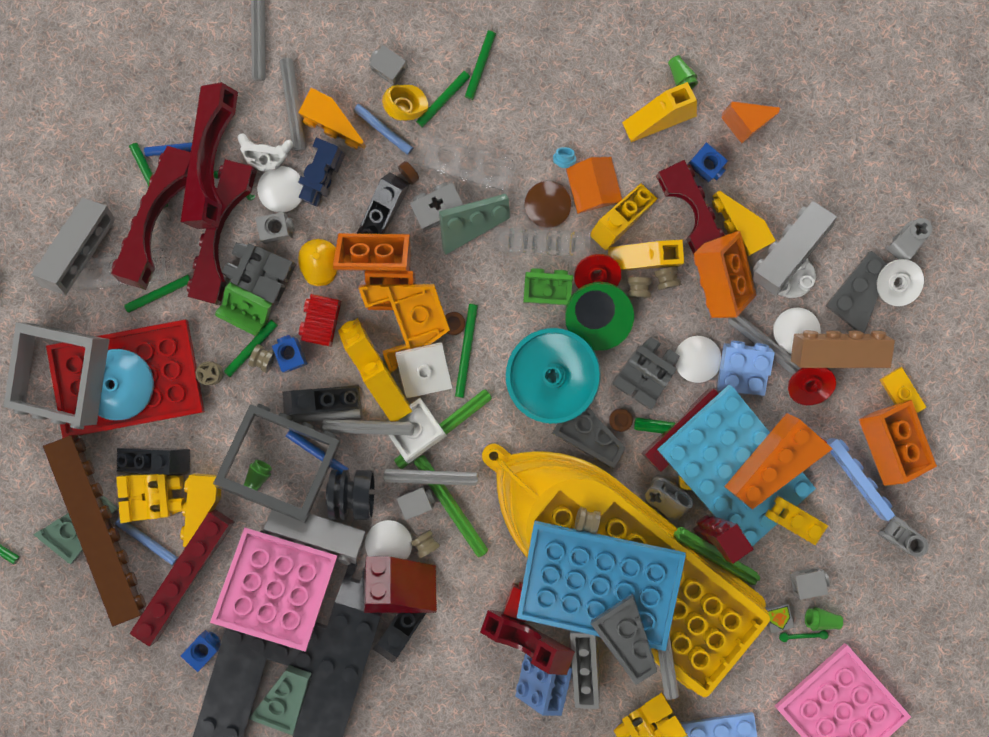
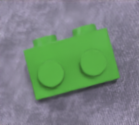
(547, 287)
(244, 309)

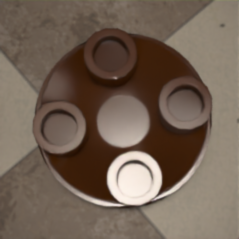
(547, 204)

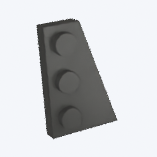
(858, 293)
(591, 437)
(626, 638)

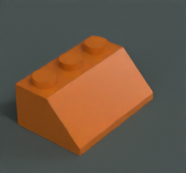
(372, 252)
(725, 275)
(897, 443)

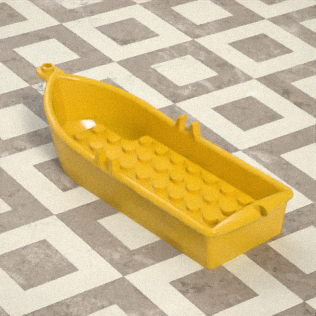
(714, 609)

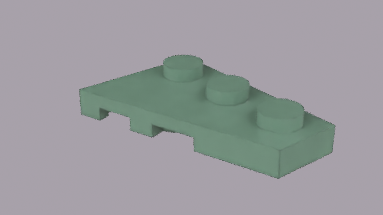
(471, 220)
(62, 537)
(284, 701)

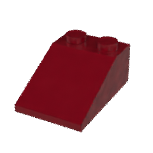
(399, 586)

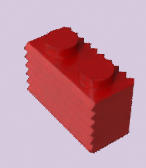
(320, 320)

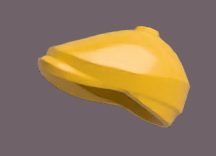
(404, 102)
(317, 261)

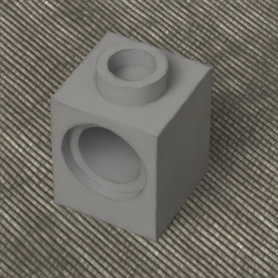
(387, 65)
(265, 224)
(416, 502)
(809, 583)

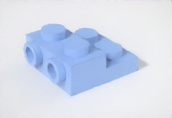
(745, 367)

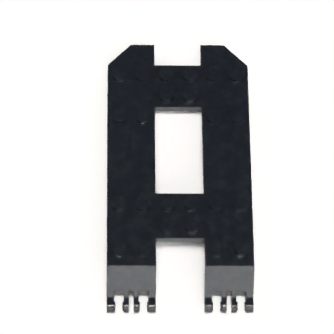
(333, 656)

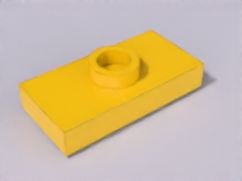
(901, 389)

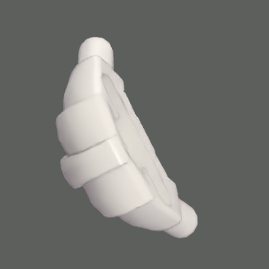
(264, 156)

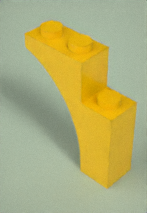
(373, 370)

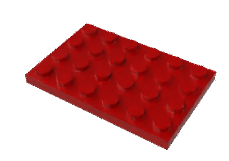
(167, 352)

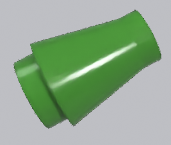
(682, 72)
(257, 474)
(819, 619)

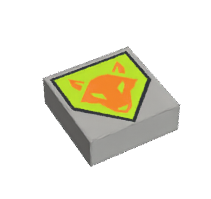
(780, 618)

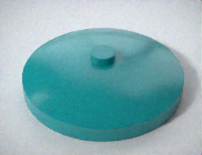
(553, 375)

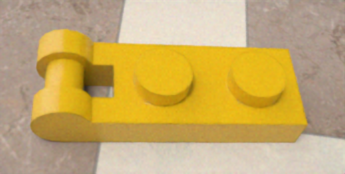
(796, 520)

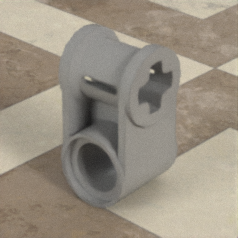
(907, 242)
(670, 499)
(901, 535)

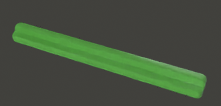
(456, 418)
(454, 511)
(711, 552)

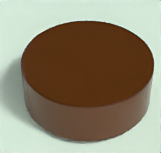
(408, 172)
(456, 323)
(620, 420)

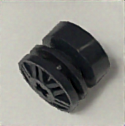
(348, 494)

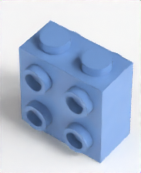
(541, 690)

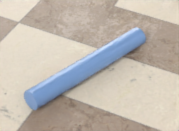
(383, 129)
(147, 541)

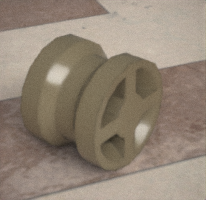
(667, 278)
(639, 287)
(262, 358)
(205, 371)
(587, 521)
(425, 543)

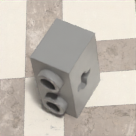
(422, 204)

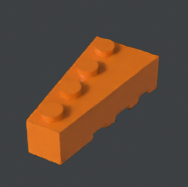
(777, 461)

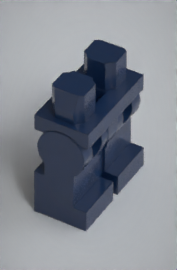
(318, 173)

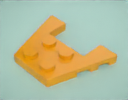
(416, 311)

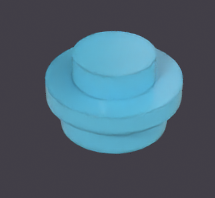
(564, 157)

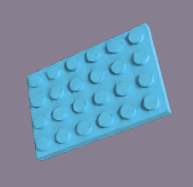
(713, 449)

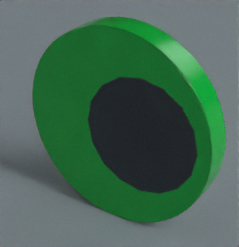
(600, 315)

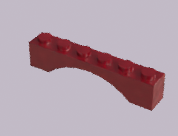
(214, 112)
(135, 259)
(208, 281)
(181, 576)

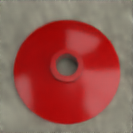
(609, 272)
(817, 391)

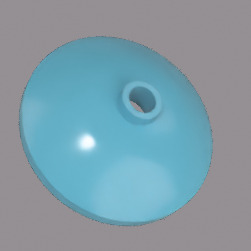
(132, 385)

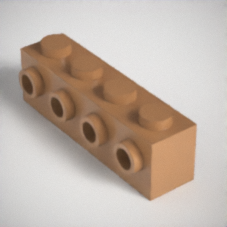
(842, 350)

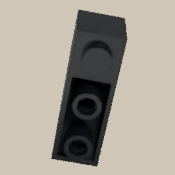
(383, 204)
(321, 400)
(153, 460)
(398, 635)

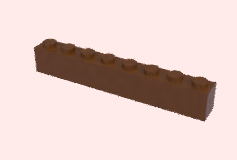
(95, 529)

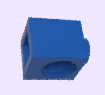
(708, 153)
(298, 359)
(195, 657)

